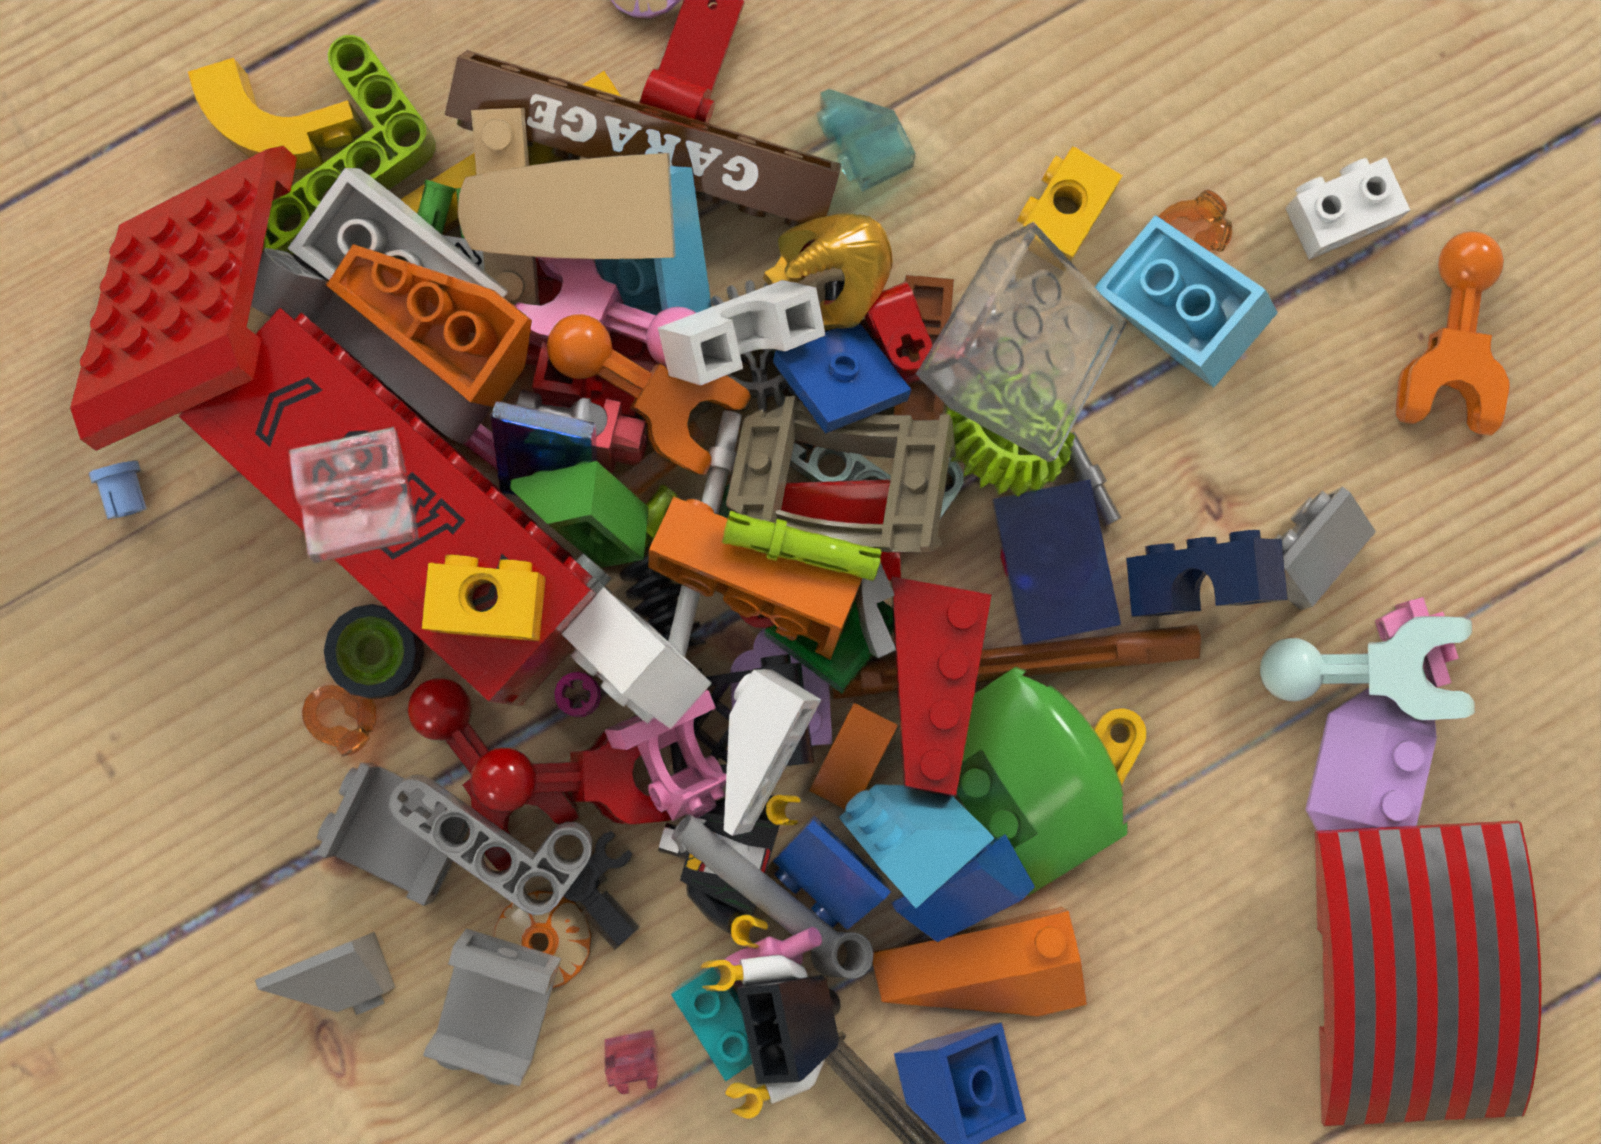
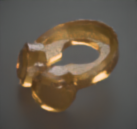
(1210, 208)
(346, 740)

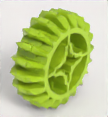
(1002, 461)

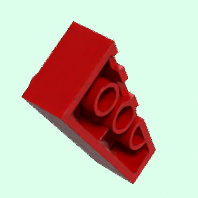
(937, 668)

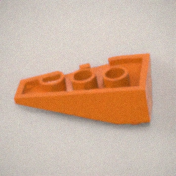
(446, 323)
(998, 967)

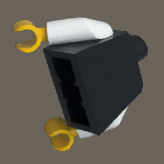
(786, 1026)

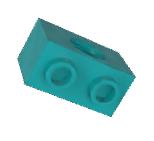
(716, 1021)

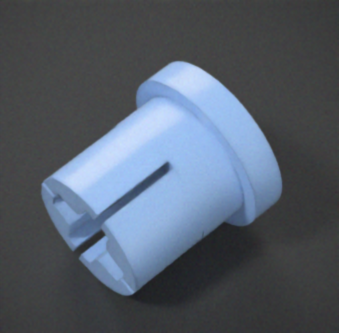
(119, 489)

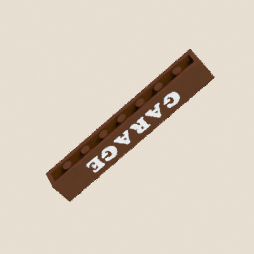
(601, 124)

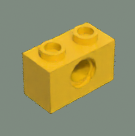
(1083, 181)
(451, 606)

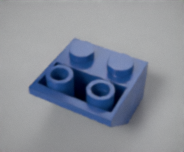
(975, 892)

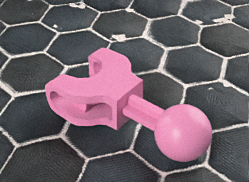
(588, 294)

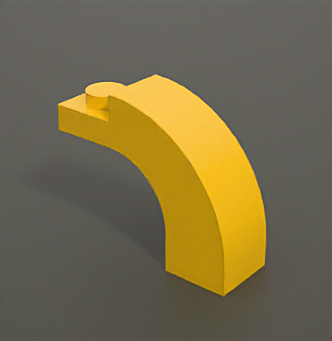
(230, 106)

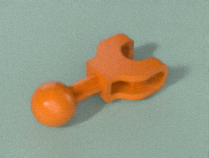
(583, 348)
(1457, 353)

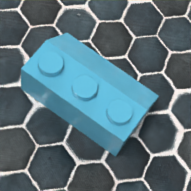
(667, 282)
(914, 836)

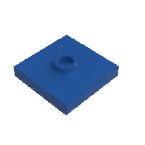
(842, 377)

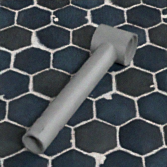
(773, 900)

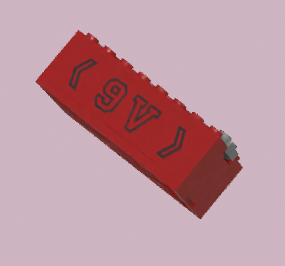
(318, 393)

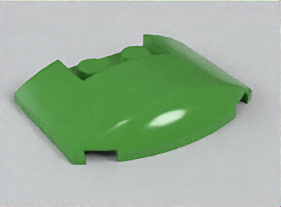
(1039, 777)

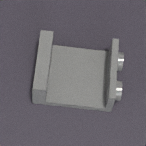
(375, 841)
(493, 1008)

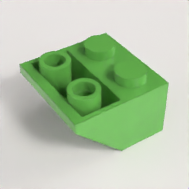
(589, 511)

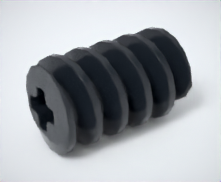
(658, 598)

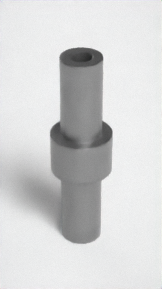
(1084, 471)

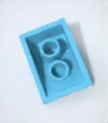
(1187, 300)

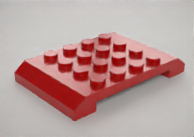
(178, 302)

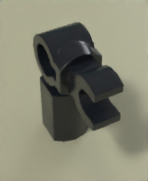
(602, 909)

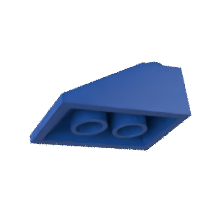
(830, 874)

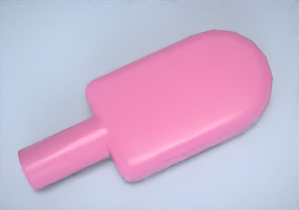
(791, 948)

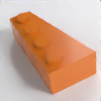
(789, 592)

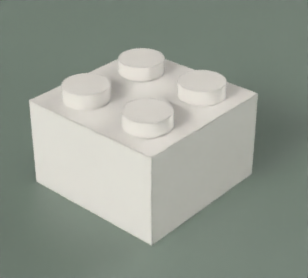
(634, 661)

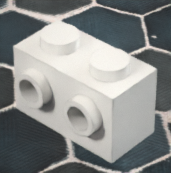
(1346, 207)

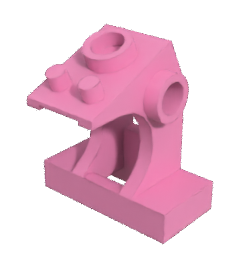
(686, 791)

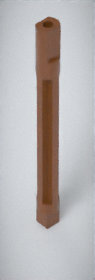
(1055, 657)

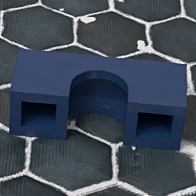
(1241, 572)

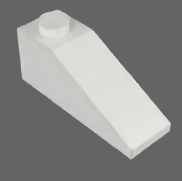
(761, 739)

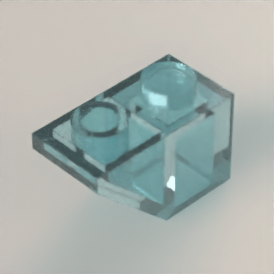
(868, 136)

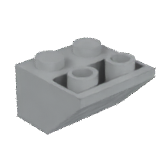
(1322, 544)

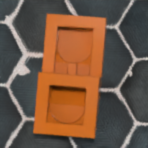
(853, 756)

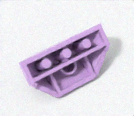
(1370, 766)

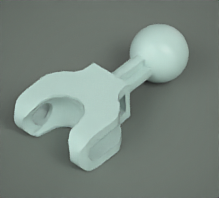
(1393, 668)

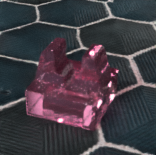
(631, 1059)

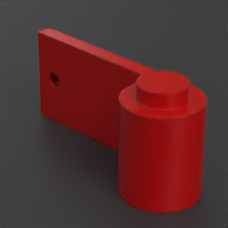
(693, 58)

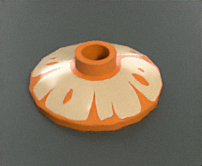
(564, 927)

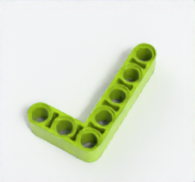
(378, 143)

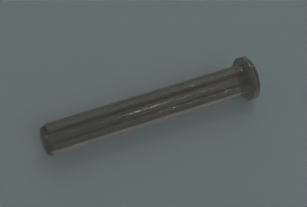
(878, 1096)

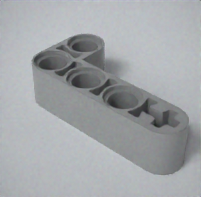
(484, 835)

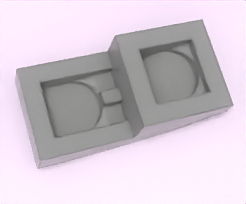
(870, 618)

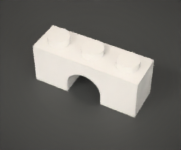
(712, 340)

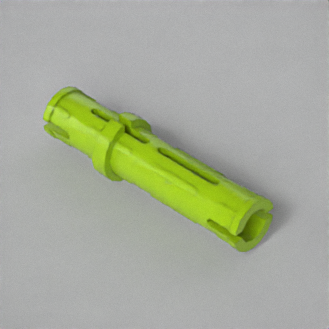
(799, 545)

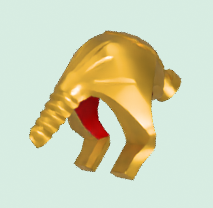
(841, 242)

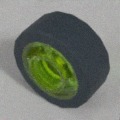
(346, 648)

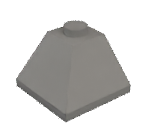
(337, 978)

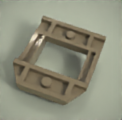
(916, 483)

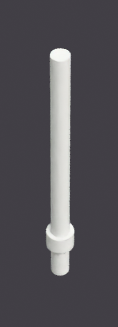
(722, 465)

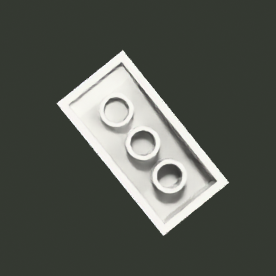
(372, 217)

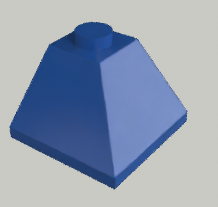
(962, 1084)

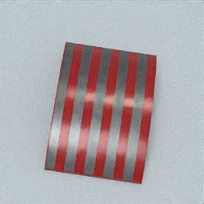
(1427, 973)

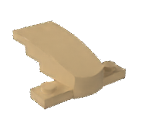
(558, 208)

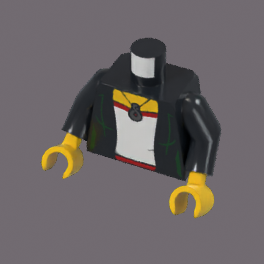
(708, 891)

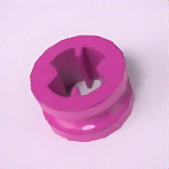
(566, 704)

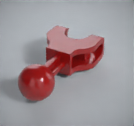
(442, 712)
(599, 775)

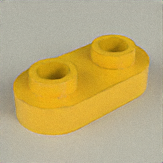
(1124, 753)

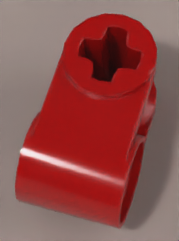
(899, 325)

